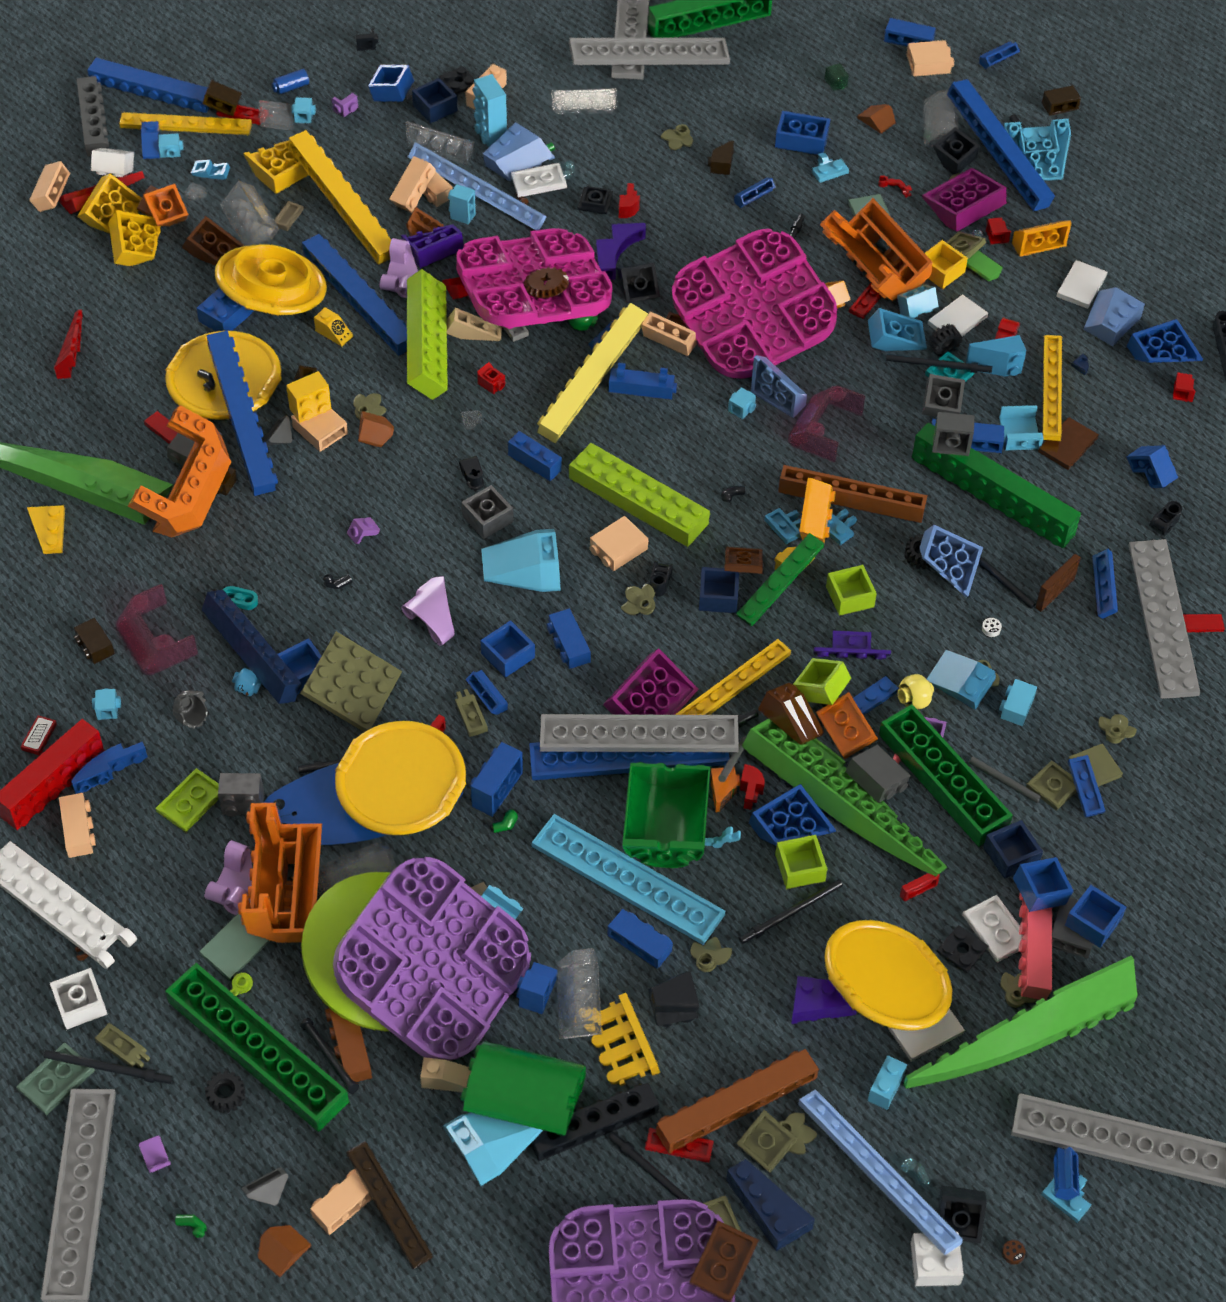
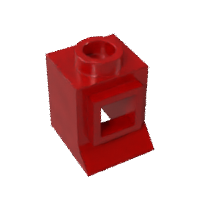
(997, 231)
(490, 378)
(1183, 387)

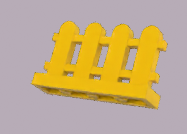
(628, 1049)

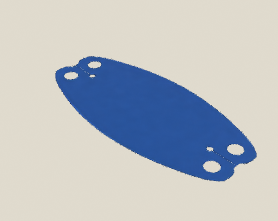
(317, 802)

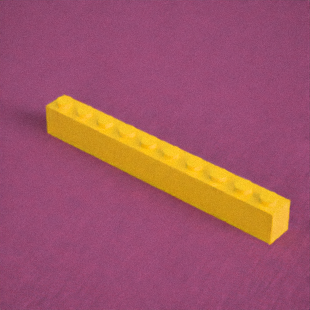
(341, 196)

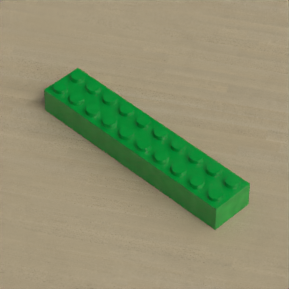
(1000, 489)
(257, 1047)

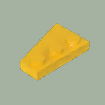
(49, 527)

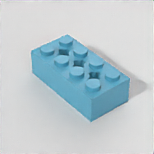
(489, 109)

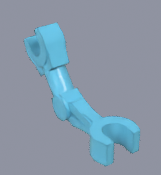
(727, 836)

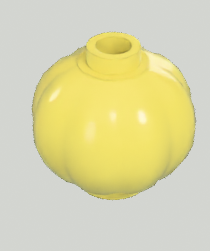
(915, 690)

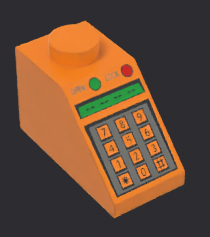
(723, 791)

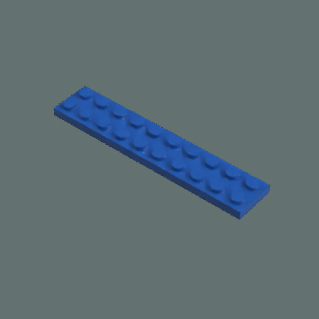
(579, 764)

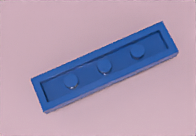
(1105, 584)

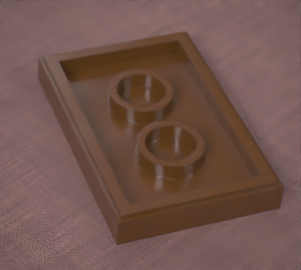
(1073, 444)
(743, 560)
(1057, 582)
(723, 1261)

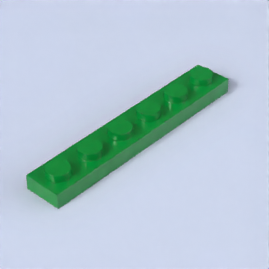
(780, 579)

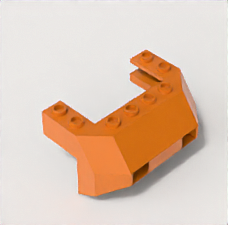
(899, 268)
(196, 482)
(277, 905)

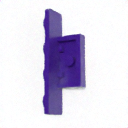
(851, 643)

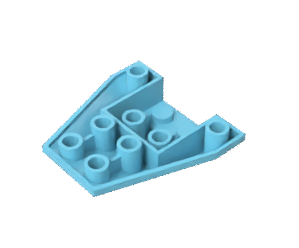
(1043, 146)
(524, 562)
(489, 1143)

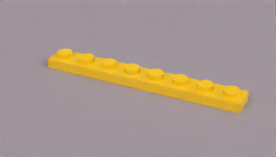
(188, 123)
(1052, 387)
(738, 680)

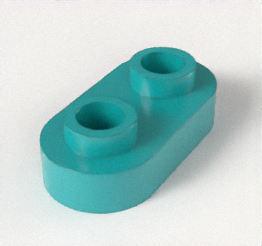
(241, 597)

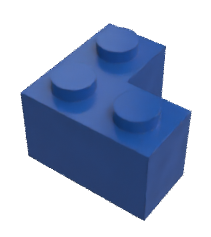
(1155, 464)
(536, 987)

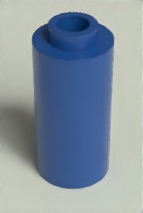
(290, 81)

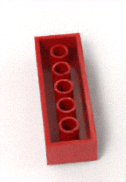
(49, 774)

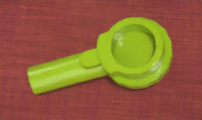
(241, 983)

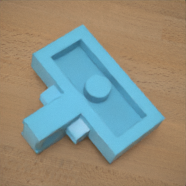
(829, 169)
(1075, 1207)

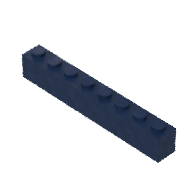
(251, 647)

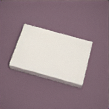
(538, 180)
(1082, 284)
(961, 313)
(995, 927)
(919, 1042)

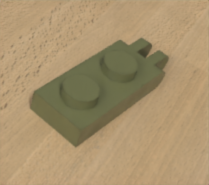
(470, 713)
(122, 1046)

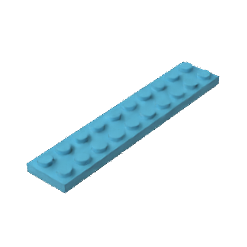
(628, 879)

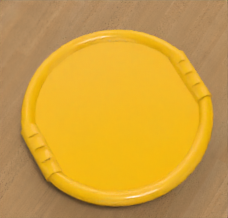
(270, 279)
(258, 362)
(400, 777)
(888, 975)

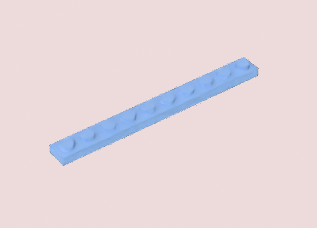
(482, 189)
(880, 1172)

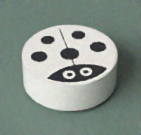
(991, 627)

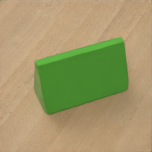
(984, 266)

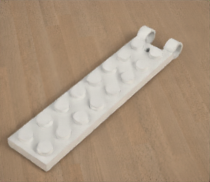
(60, 905)

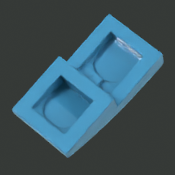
(206, 169)

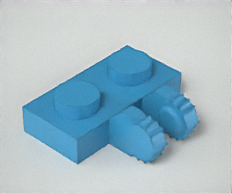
(783, 525)
(840, 531)

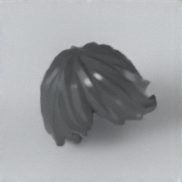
(190, 708)

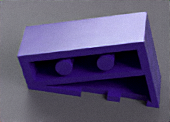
(435, 245)
(818, 1000)

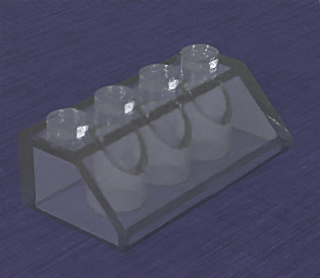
(583, 100)
(938, 117)
(444, 144)
(249, 215)
(368, 859)
(578, 994)

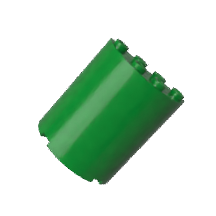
(666, 814)
(523, 1087)

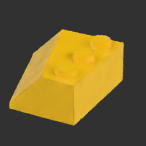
(276, 166)
(105, 199)
(133, 238)

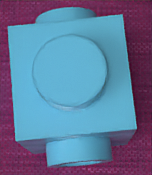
(303, 110)
(170, 145)
(742, 403)
(106, 704)

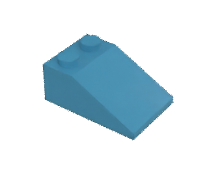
(895, 332)
(1003, 354)
(962, 678)

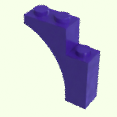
(609, 250)

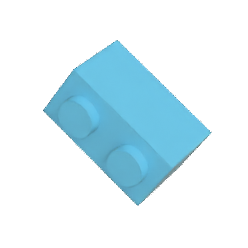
(462, 204)
(918, 301)
(1018, 702)
(887, 1082)

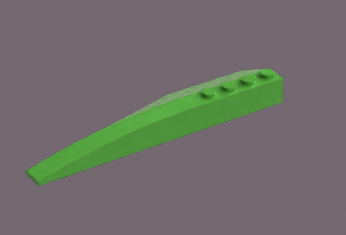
(83, 477)
(834, 791)
(1065, 1014)

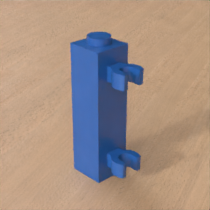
(642, 383)

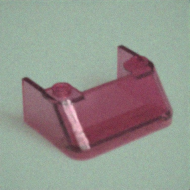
(809, 433)
(149, 652)

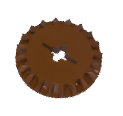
(556, 282)

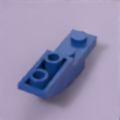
(100, 768)

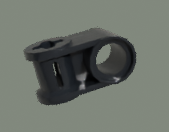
(472, 472)
(1167, 517)
(660, 577)

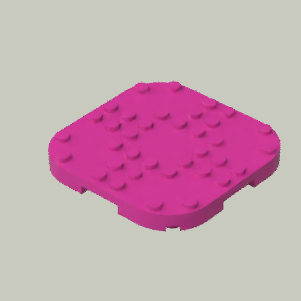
(497, 269)
(754, 302)

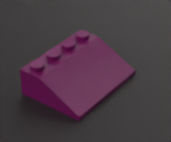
(965, 199)
(652, 689)

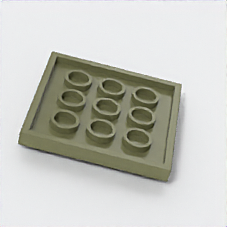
(351, 682)

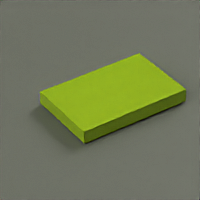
(189, 800)

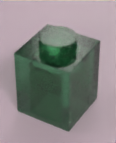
(836, 77)

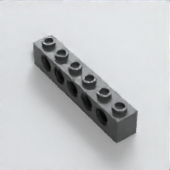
(91, 114)

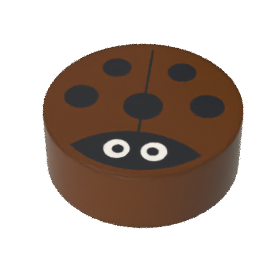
(1013, 1252)

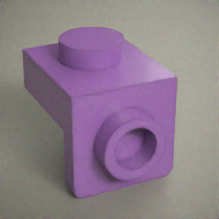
(346, 105)
(362, 527)

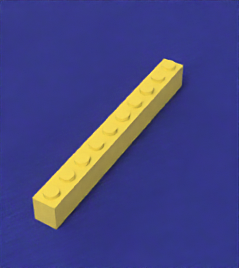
(592, 373)

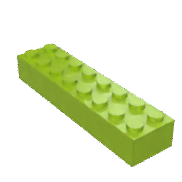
(426, 335)
(639, 494)

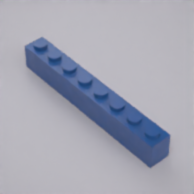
(149, 84)

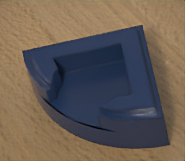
(1081, 364)

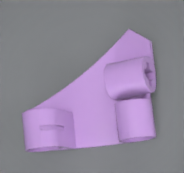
(400, 268)
(433, 609)
(233, 879)

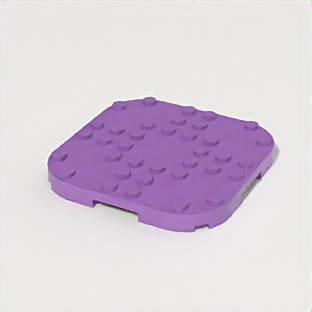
(431, 959)
(631, 1253)

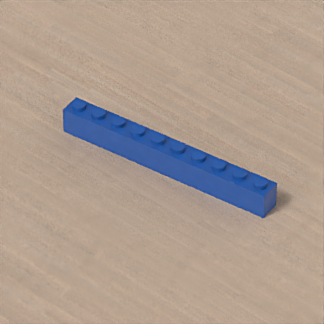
(1000, 145)
(357, 292)
(241, 413)

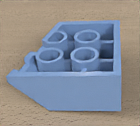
(1113, 315)
(776, 388)
(951, 557)

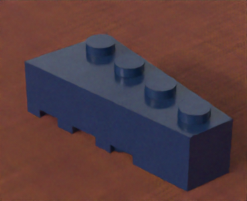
(768, 1205)

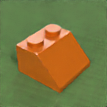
(166, 206)

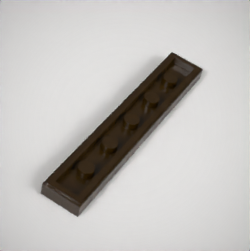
(389, 1205)

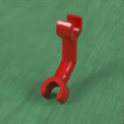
(884, 181)

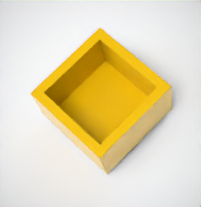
(946, 264)
(308, 397)

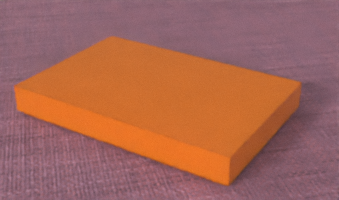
(846, 725)

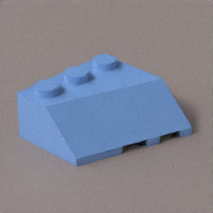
(516, 151)

